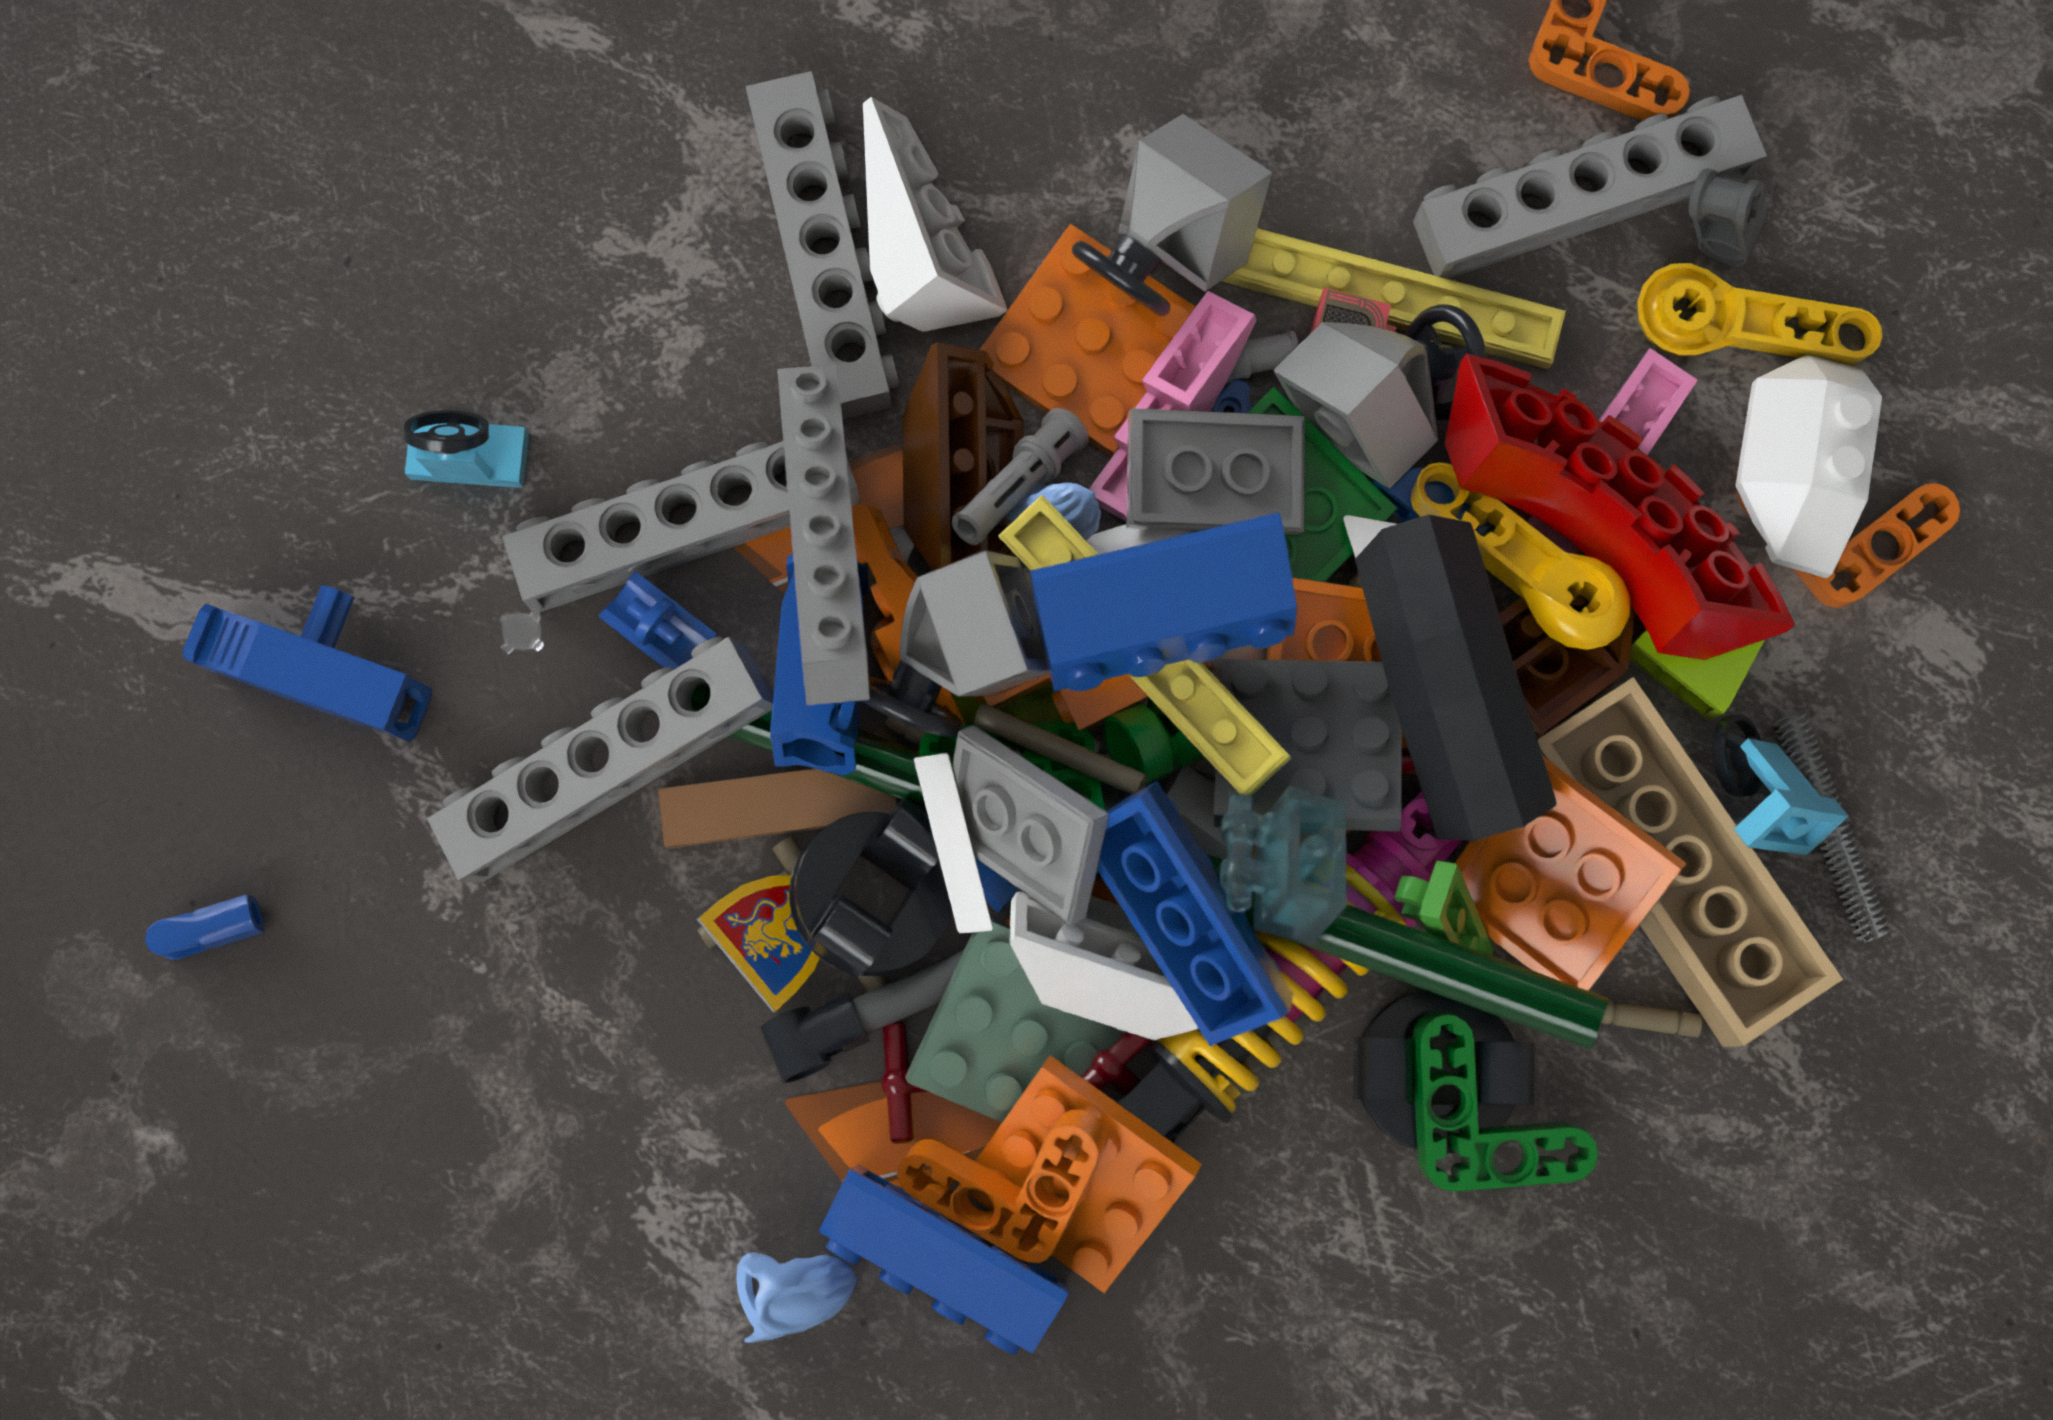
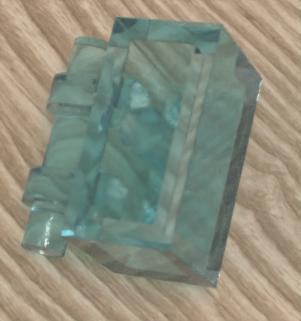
(1296, 866)

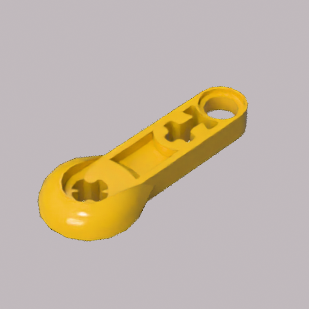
(1744, 318)
(1536, 566)

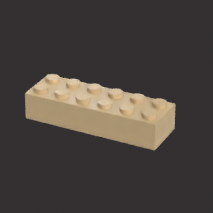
(1724, 916)

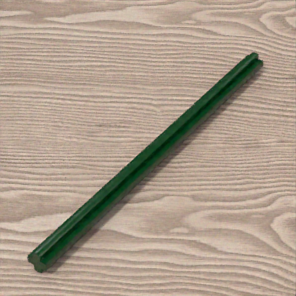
(1353, 936)

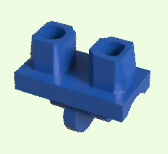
(655, 623)

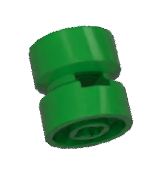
(1148, 741)

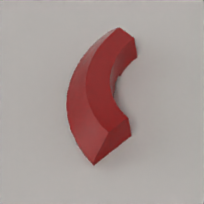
(1613, 505)

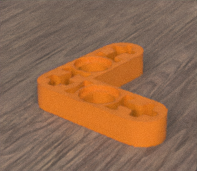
(1576, 39)
(1859, 558)
(1013, 1206)

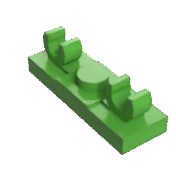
(1444, 907)

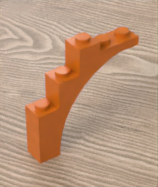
(892, 591)

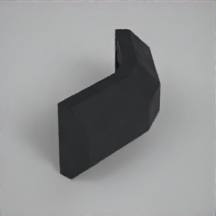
(1453, 679)

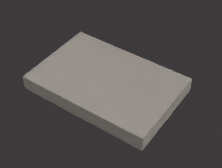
(1213, 469)
(1028, 824)

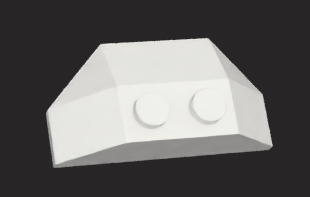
(1808, 459)
(1096, 968)

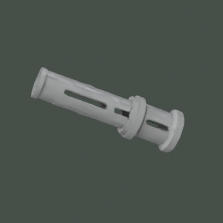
(1034, 462)

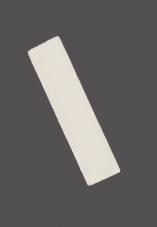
(953, 843)

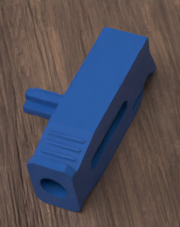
(308, 665)
(802, 731)

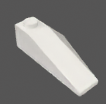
(914, 242)

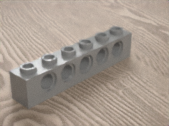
(779, 112)
(1458, 246)
(822, 536)
(660, 544)
(467, 820)

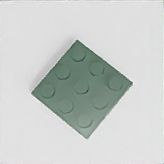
(997, 1033)

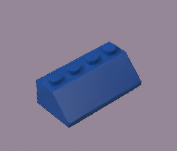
(1165, 603)
(1184, 919)
(943, 1260)

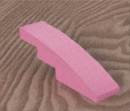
(1183, 379)
(1646, 407)

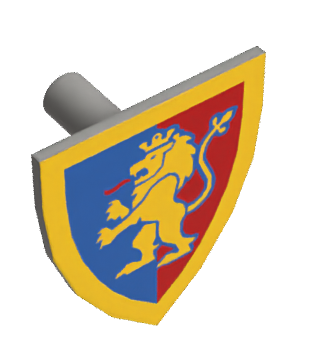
(761, 938)

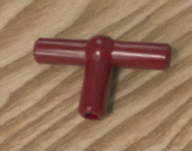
(1110, 1064)
(896, 1085)

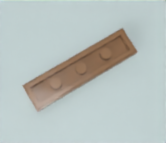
(762, 806)

